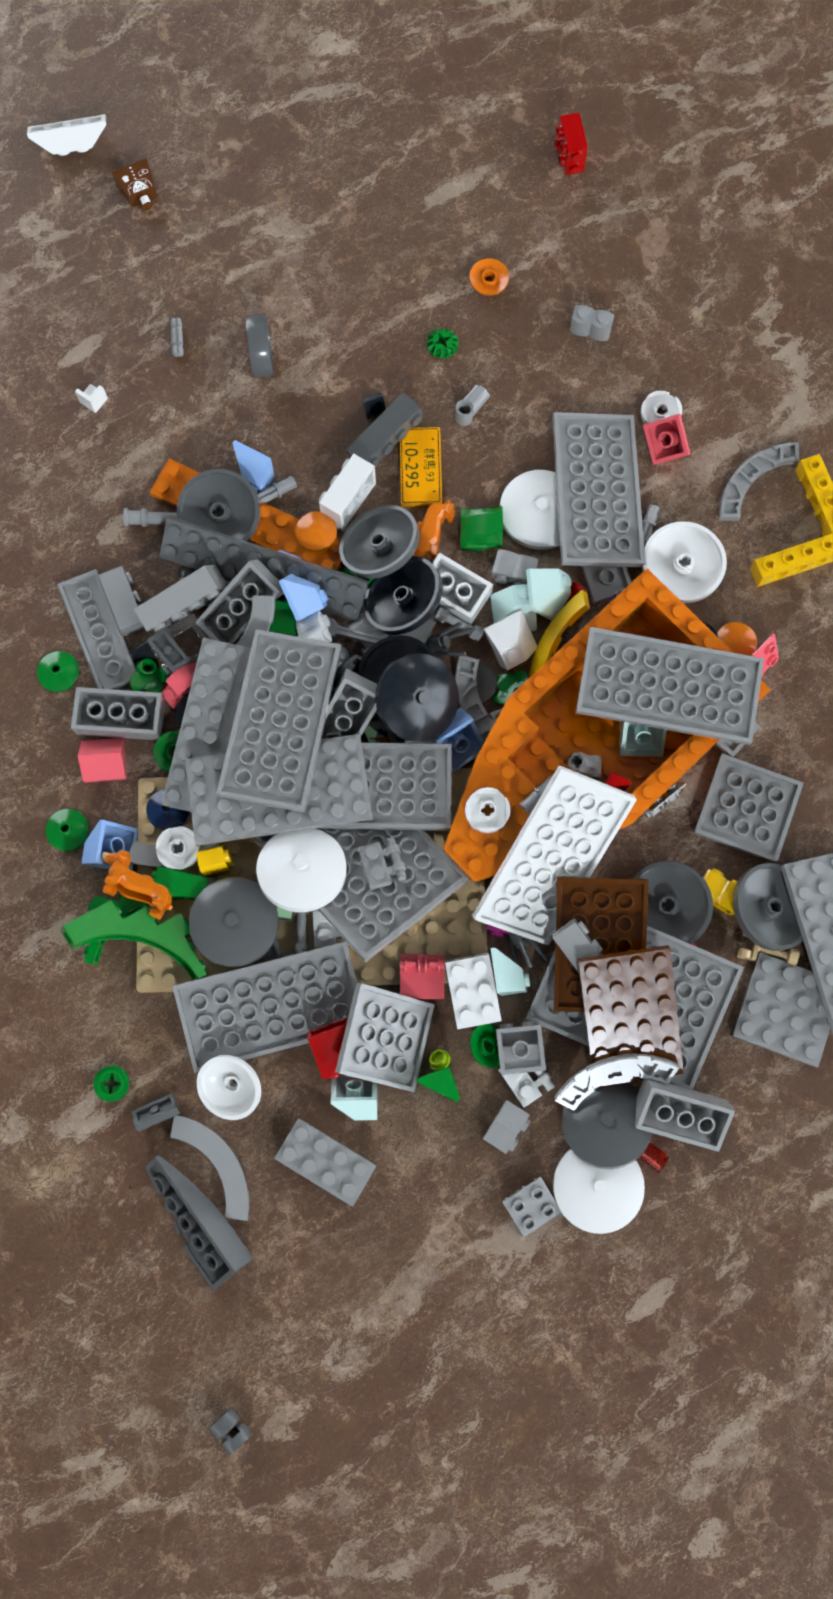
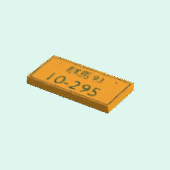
(421, 467)

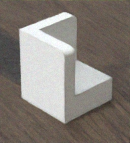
(92, 397)

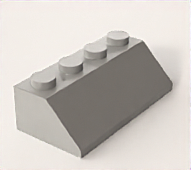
(682, 1114)

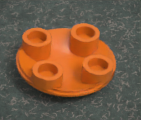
(316, 531)
(738, 638)

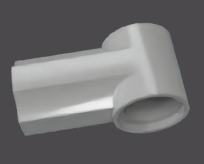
(471, 405)
(586, 765)

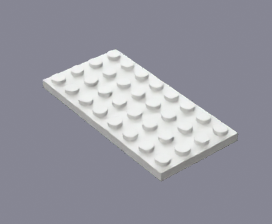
(560, 838)

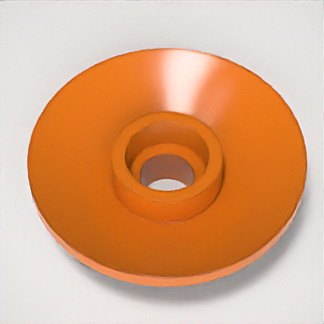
(492, 270)

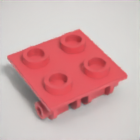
(769, 652)
(422, 976)

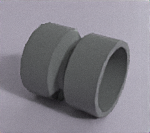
(224, 1424)

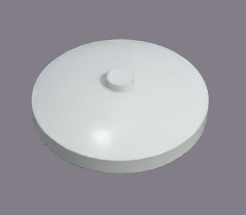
(532, 510)
(686, 560)
(301, 870)
(597, 1197)

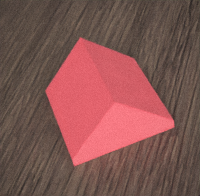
(666, 439)
(102, 760)

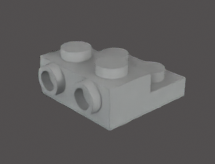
(520, 1048)

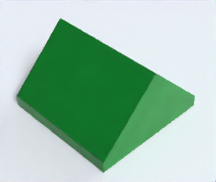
(441, 1083)

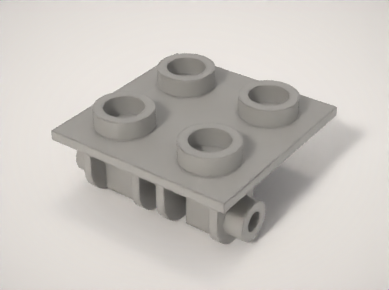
(667, 797)
(531, 1206)

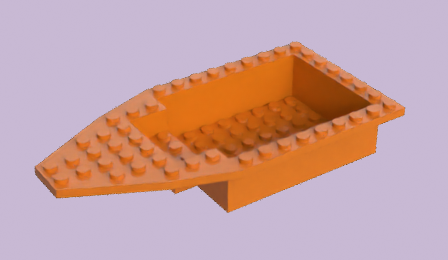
(542, 730)

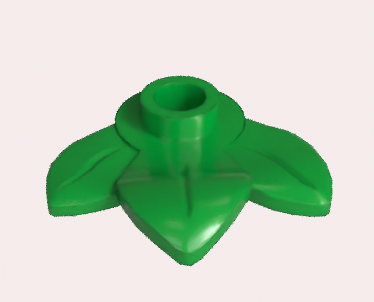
(148, 681)
(507, 685)

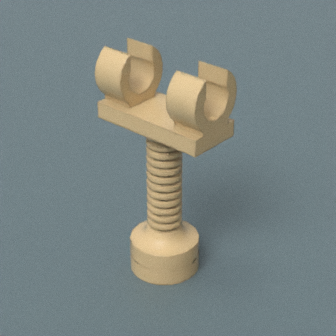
(790, 955)

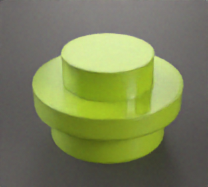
(439, 1059)

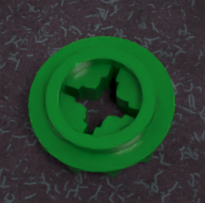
(439, 350)
(105, 1075)

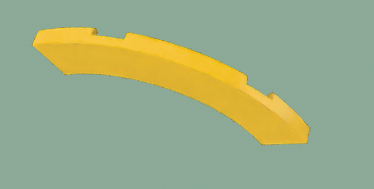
(552, 636)

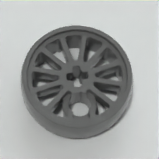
(259, 345)

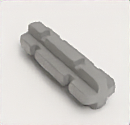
(176, 337)

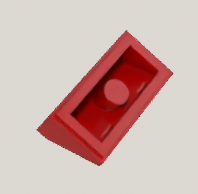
(617, 781)

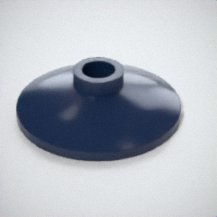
(164, 819)

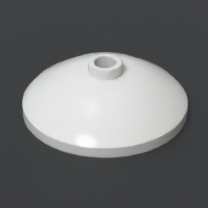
(224, 1096)

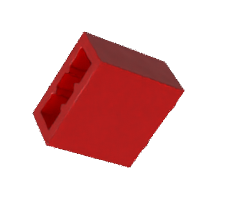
(571, 144)
(326, 1047)

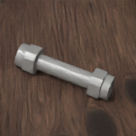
(443, 615)
(301, 944)

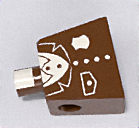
(136, 184)

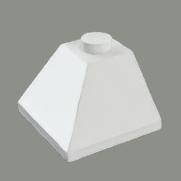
(511, 640)

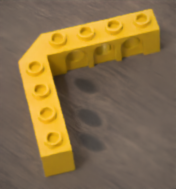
(811, 554)

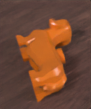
(431, 529)
(134, 885)

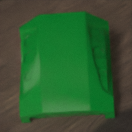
(481, 529)

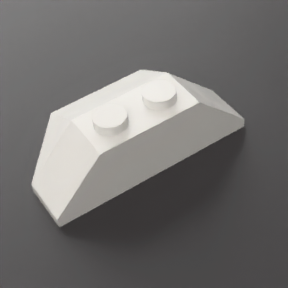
(68, 135)

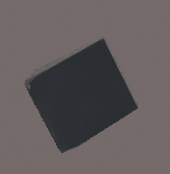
(142, 652)

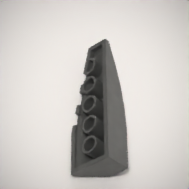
(207, 1234)

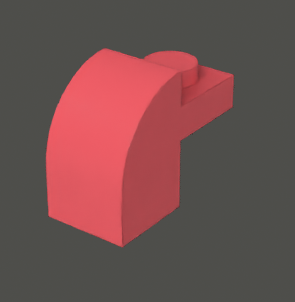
(179, 684)

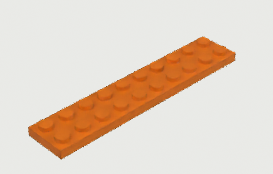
(275, 527)

